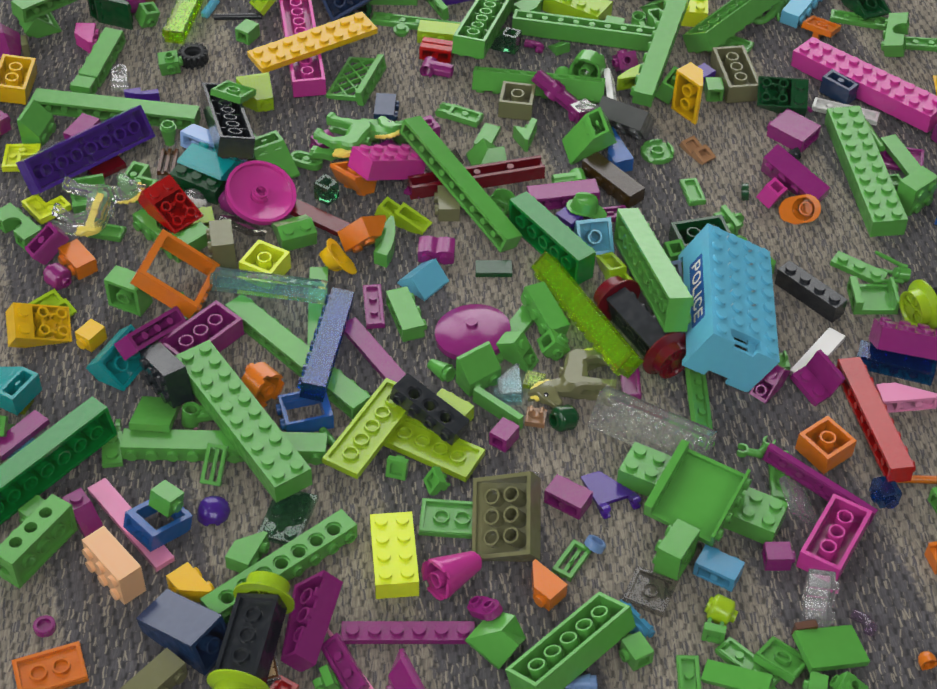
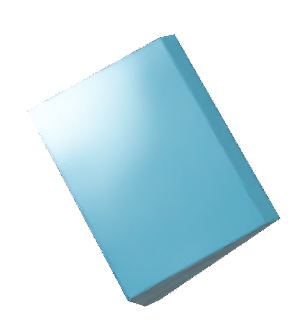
(425, 279)

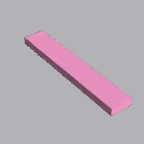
(116, 507)

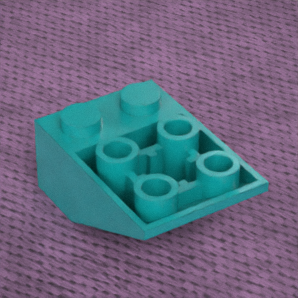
(18, 388)

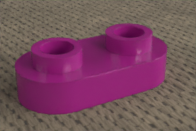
(484, 608)

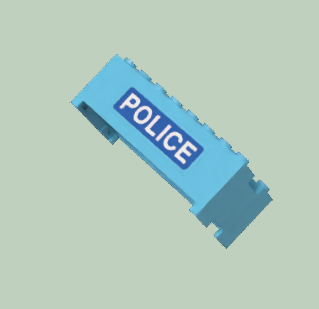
(731, 300)

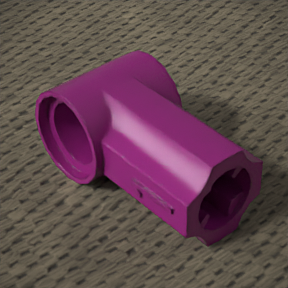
(432, 67)

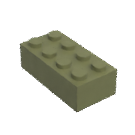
(736, 72)

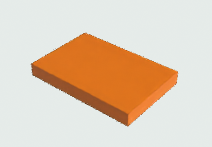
(51, 668)

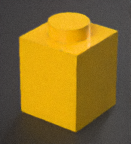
(90, 335)

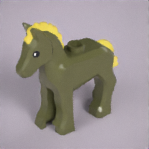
(573, 380)

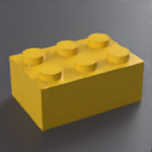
(16, 78)

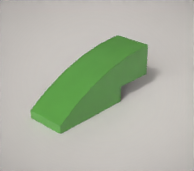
(385, 244)

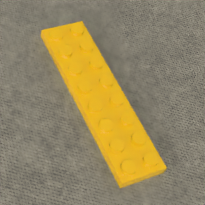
(312, 42)

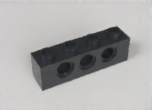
(439, 410)

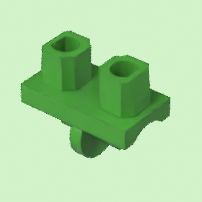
(733, 220)

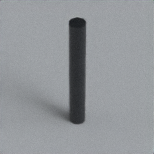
(251, 16)

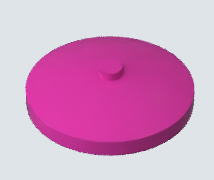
(260, 192)

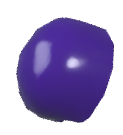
(213, 510)

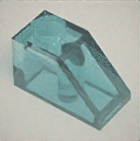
(509, 387)

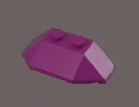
(403, 674)

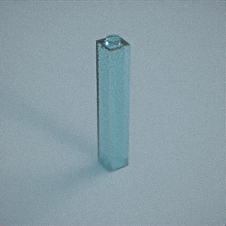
(269, 285)

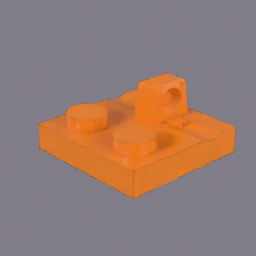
(820, 27)

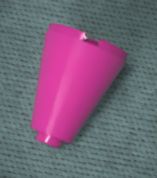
(450, 572)

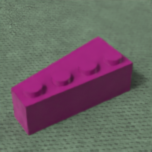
(793, 174)
(310, 619)

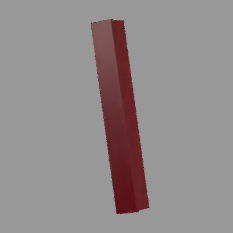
(485, 174)

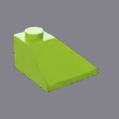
(264, 97)

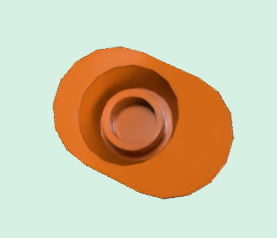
(800, 209)

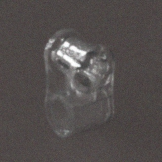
(119, 79)

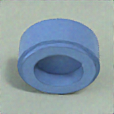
(595, 544)

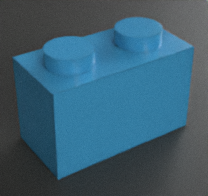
(718, 568)

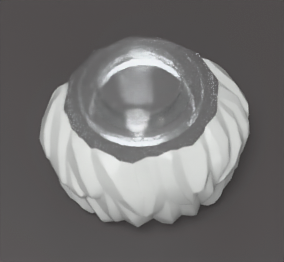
(196, 197)

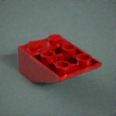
(169, 205)

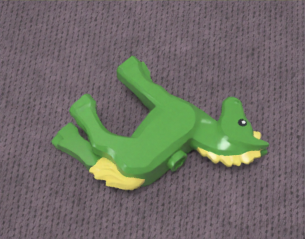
(354, 134)

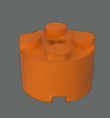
(263, 382)

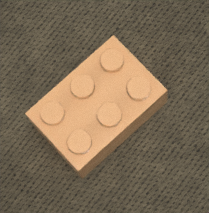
(113, 565)

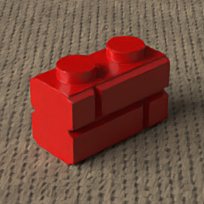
(437, 48)

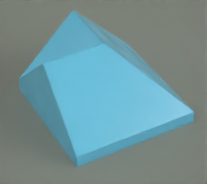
(596, 234)

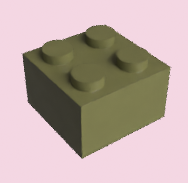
(517, 100)
(221, 243)

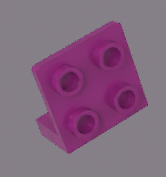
(818, 378)

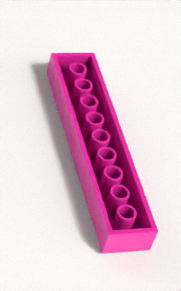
(308, 74)
(875, 87)

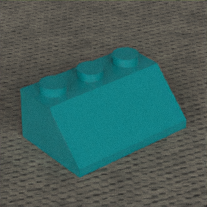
(205, 160)
(111, 367)

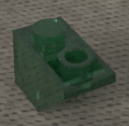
(507, 40)

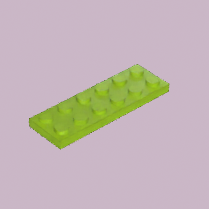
(366, 433)
(427, 447)

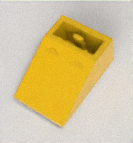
(37, 325)

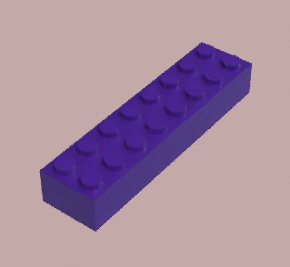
(85, 150)

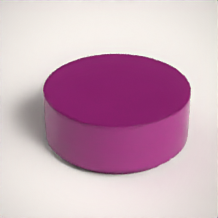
(44, 626)

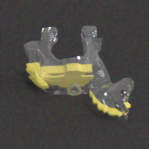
(99, 204)

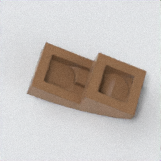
(700, 153)

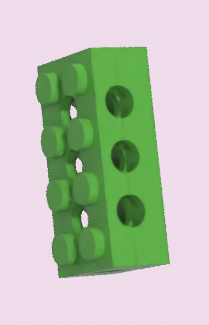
(36, 540)

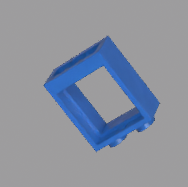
(313, 424)
(148, 536)

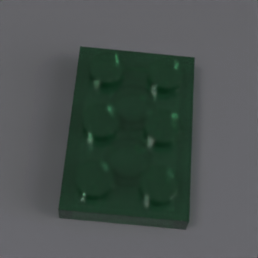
(288, 517)

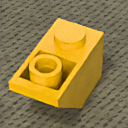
(188, 582)

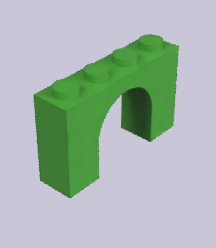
(193, 236)

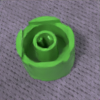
(588, 64)

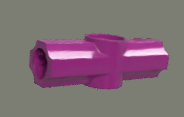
(553, 89)

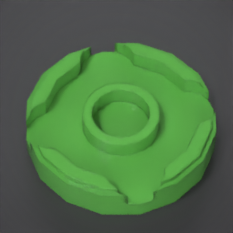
(651, 151)

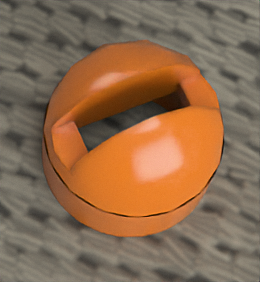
(927, 660)

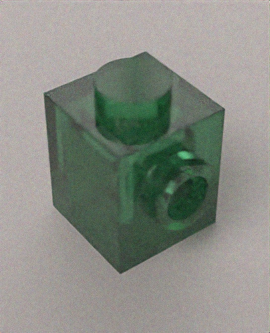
(326, 189)

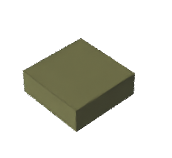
(25, 46)

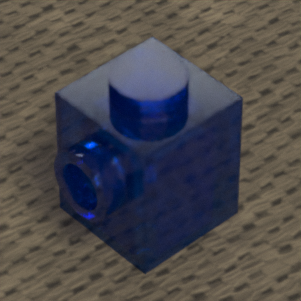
(885, 493)

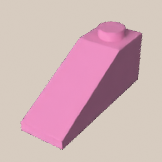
(906, 398)

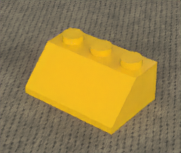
(688, 92)

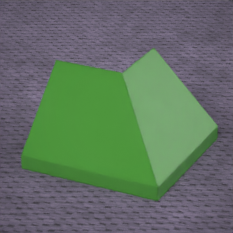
(485, 152)
(497, 639)

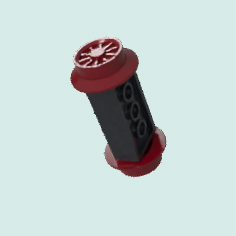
(620, 304)

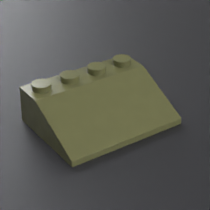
(507, 517)

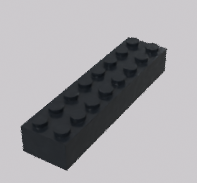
(227, 125)

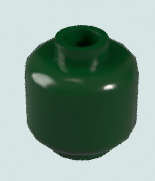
(563, 418)

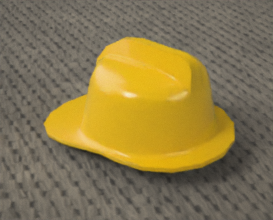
(336, 258)

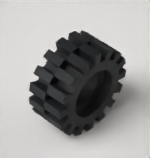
(193, 55)

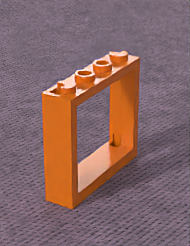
(164, 292)

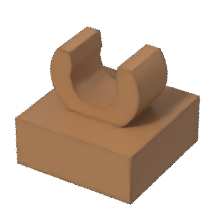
(535, 417)

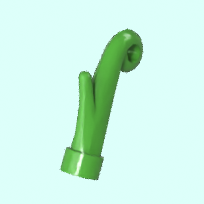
(775, 11)

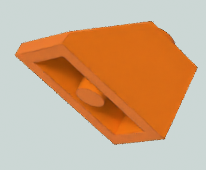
(546, 586)

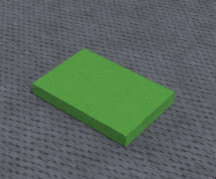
(153, 415)
(446, 518)
(830, 648)

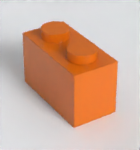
(77, 259)

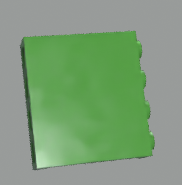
(697, 493)

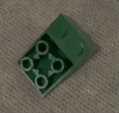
(111, 12)
(782, 93)

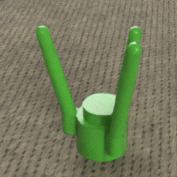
(901, 273)

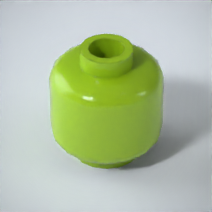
(721, 609)

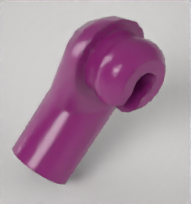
(534, 44)

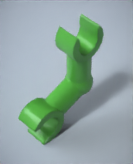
(759, 453)

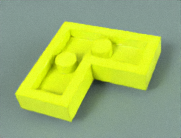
(16, 153)
(42, 210)

